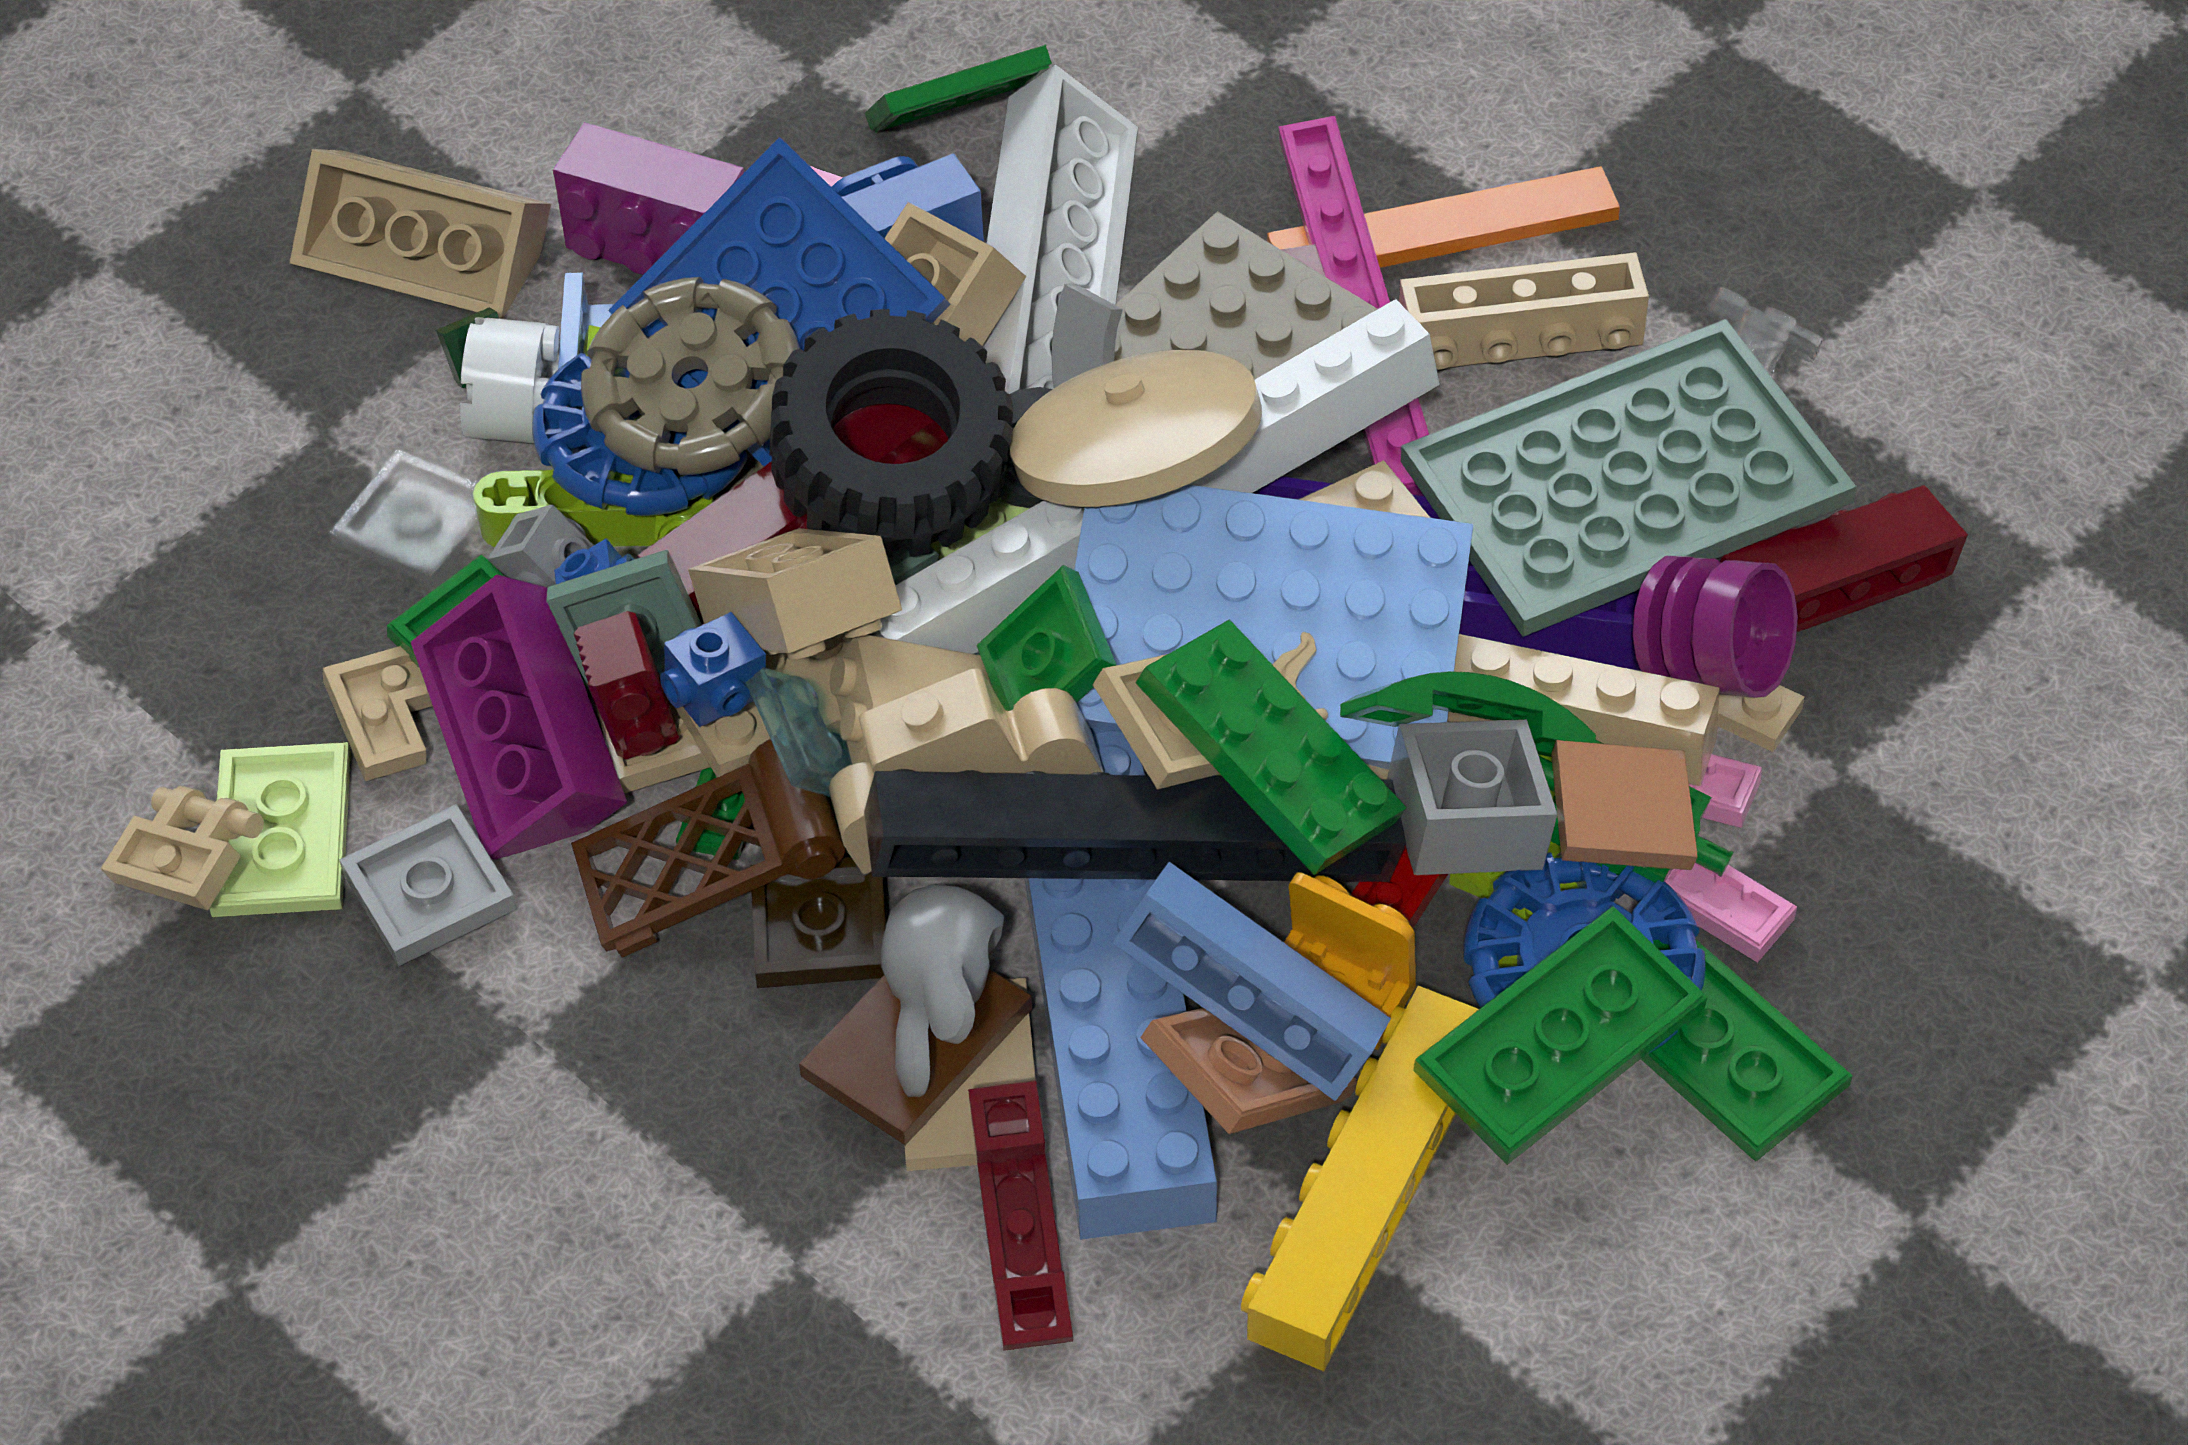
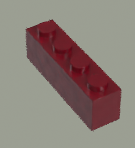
(1863, 554)

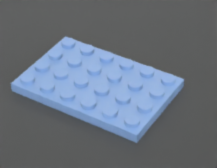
(1364, 582)

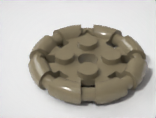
(685, 344)

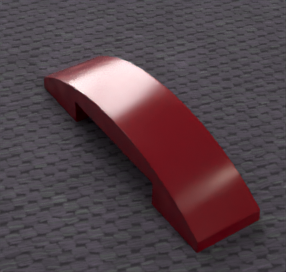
(1019, 1216)

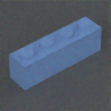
(1252, 981)

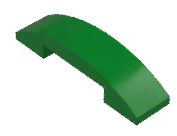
(1472, 696)

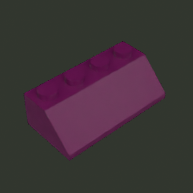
(517, 719)

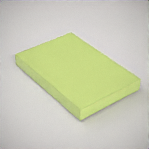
(304, 831)

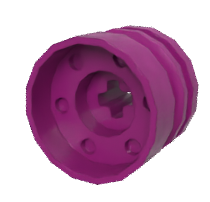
(1716, 623)

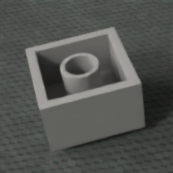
(1472, 797)

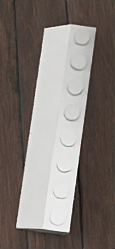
(1056, 214)

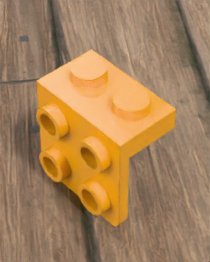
(1353, 941)

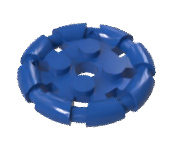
(590, 472)
(1562, 914)

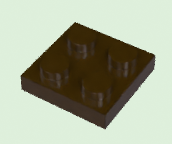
(819, 928)

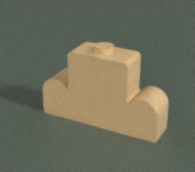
(958, 729)

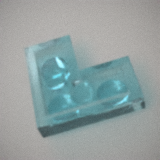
(798, 730)

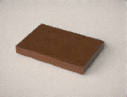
(859, 1056)

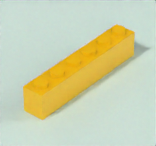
(1358, 1193)

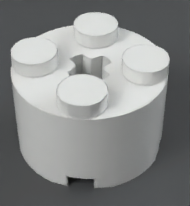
(504, 376)

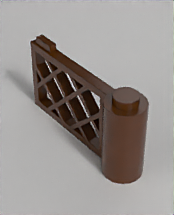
(789, 825)

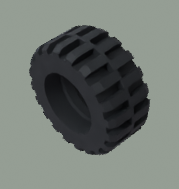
(904, 365)

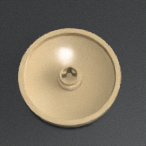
(1135, 428)

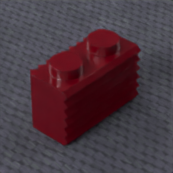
(626, 685)

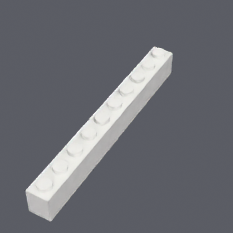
(1305, 411)

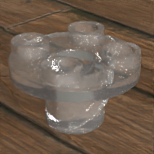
(1764, 332)

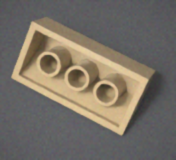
(417, 231)

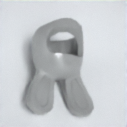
(937, 969)

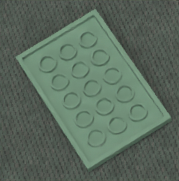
(1625, 467)

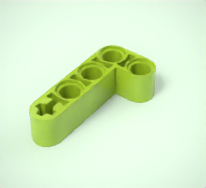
(508, 493)

